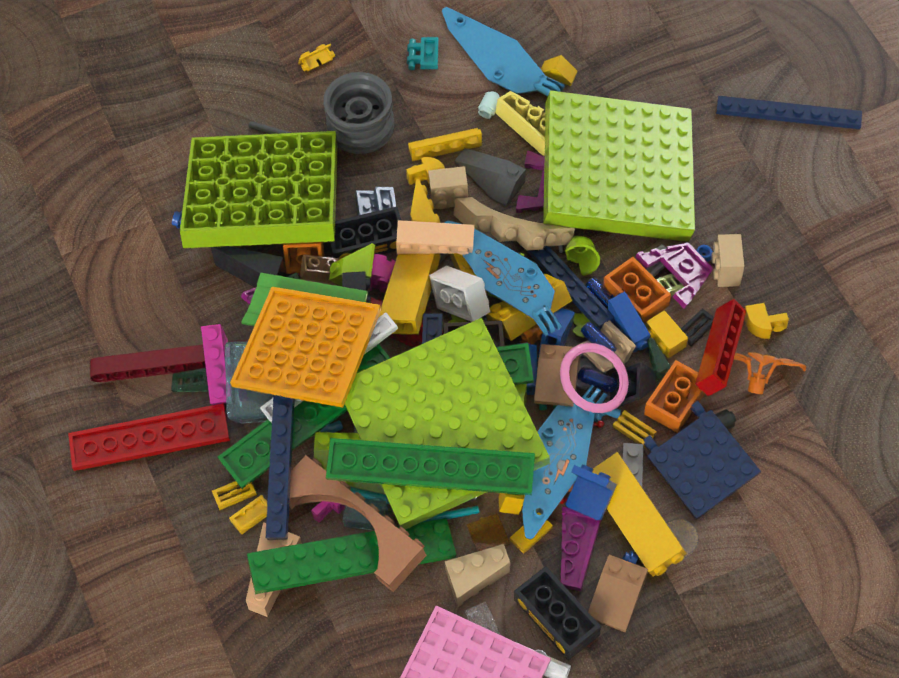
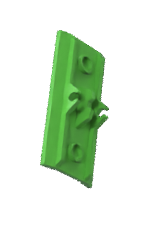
(267, 281)

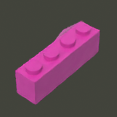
(214, 352)

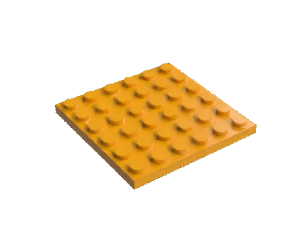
(306, 346)

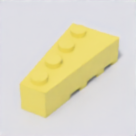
(523, 118)

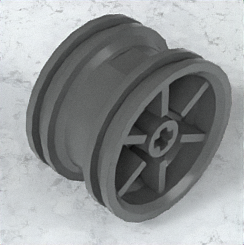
(352, 112)

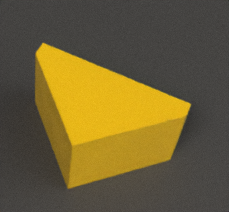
(559, 70)

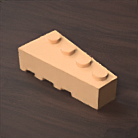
(434, 238)
(264, 602)

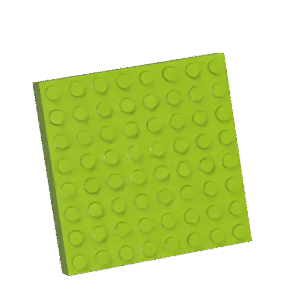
(618, 166)
(260, 190)
(446, 396)

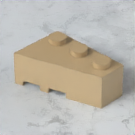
(476, 571)

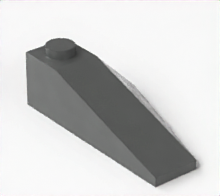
(496, 176)

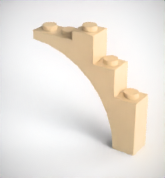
(508, 228)

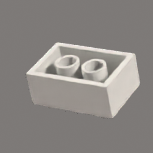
(459, 293)

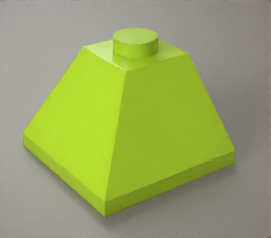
(356, 262)

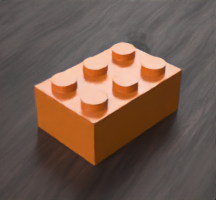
(641, 287)
(674, 396)

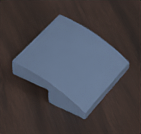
(374, 200)

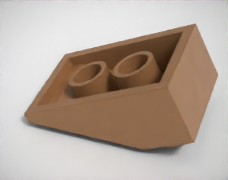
(548, 381)
(617, 593)

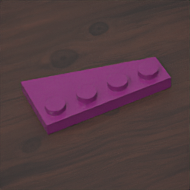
(578, 542)

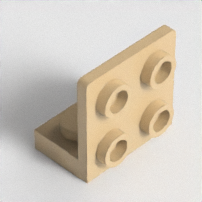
(622, 343)

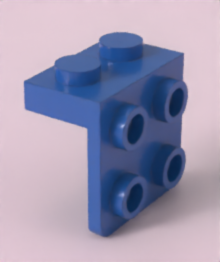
(590, 492)

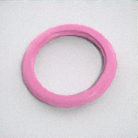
(575, 397)

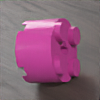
(381, 272)

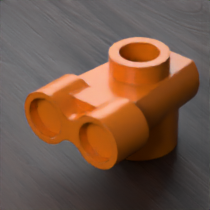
(532, 335)

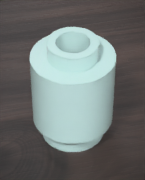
(488, 105)

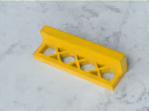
(445, 144)

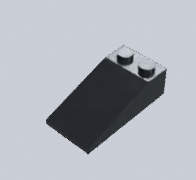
(247, 263)

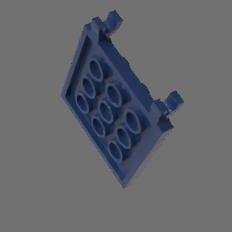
(702, 462)

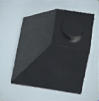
(641, 382)

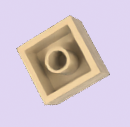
(447, 185)
(728, 260)

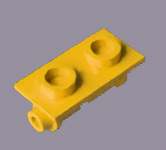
(310, 59)

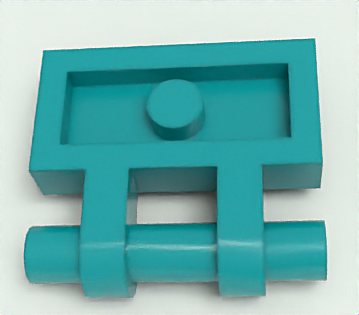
(429, 53)

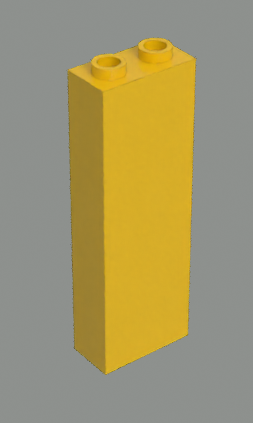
(409, 291)
(640, 519)

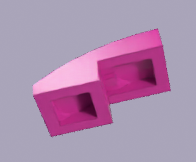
(324, 508)

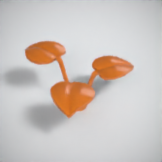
(757, 381)

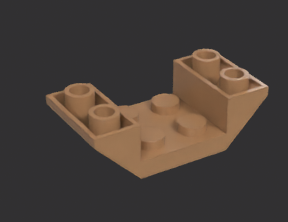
(316, 269)

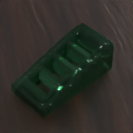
(657, 359)
(192, 386)

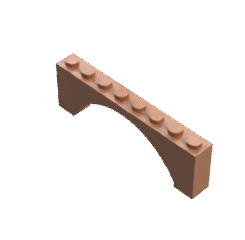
(397, 551)

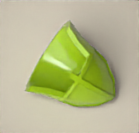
(583, 251)

